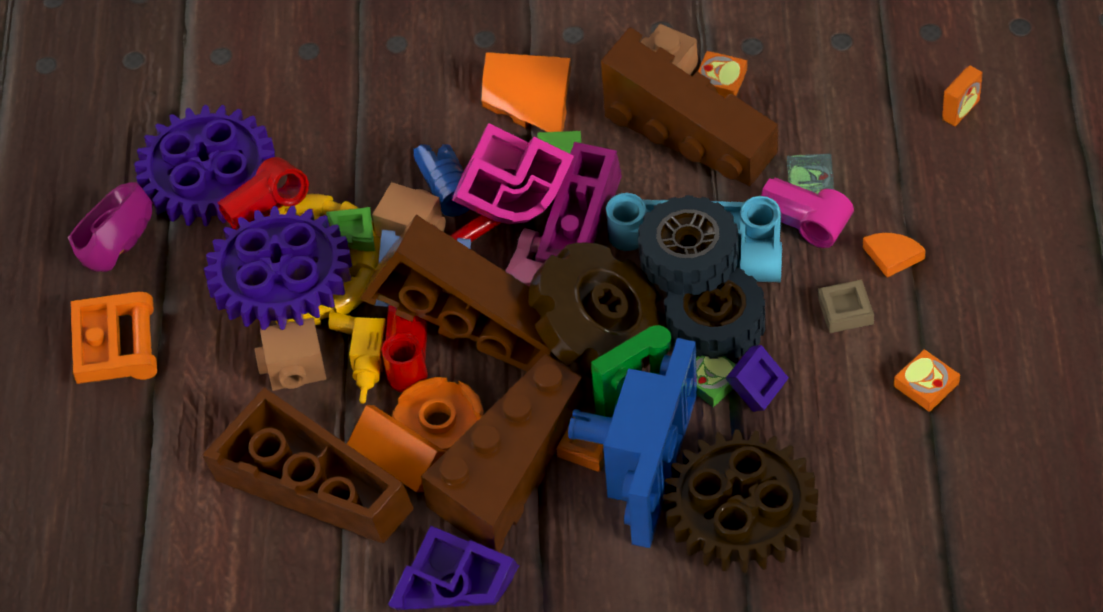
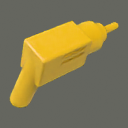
(365, 347)

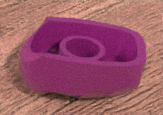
(111, 227)

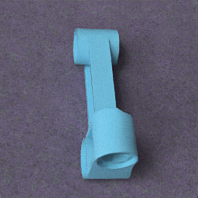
(758, 245)

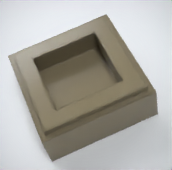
(845, 306)

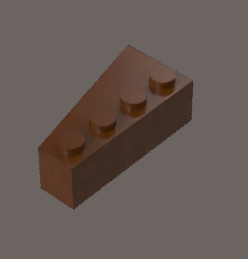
(504, 455)

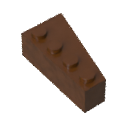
(684, 111)
(460, 292)
(304, 467)

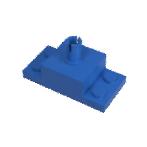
(644, 436)

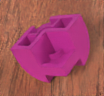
(511, 177)

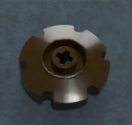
(591, 303)

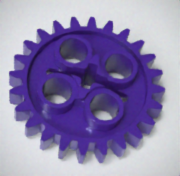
(200, 162)
(278, 267)

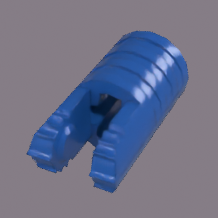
(441, 175)

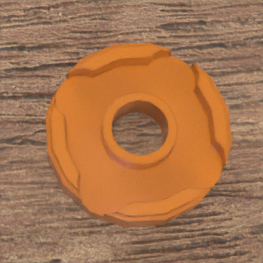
(439, 396)

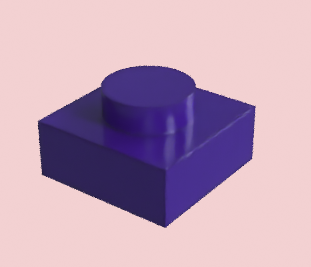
(757, 378)

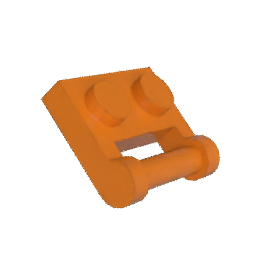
(97, 338)

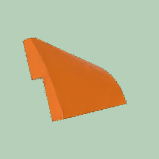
(527, 89)

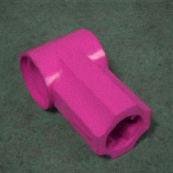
(816, 215)

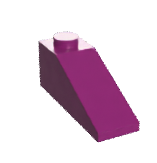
(581, 199)

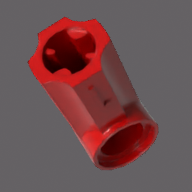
(262, 192)
(404, 350)

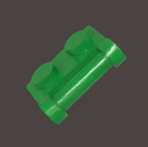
(611, 368)

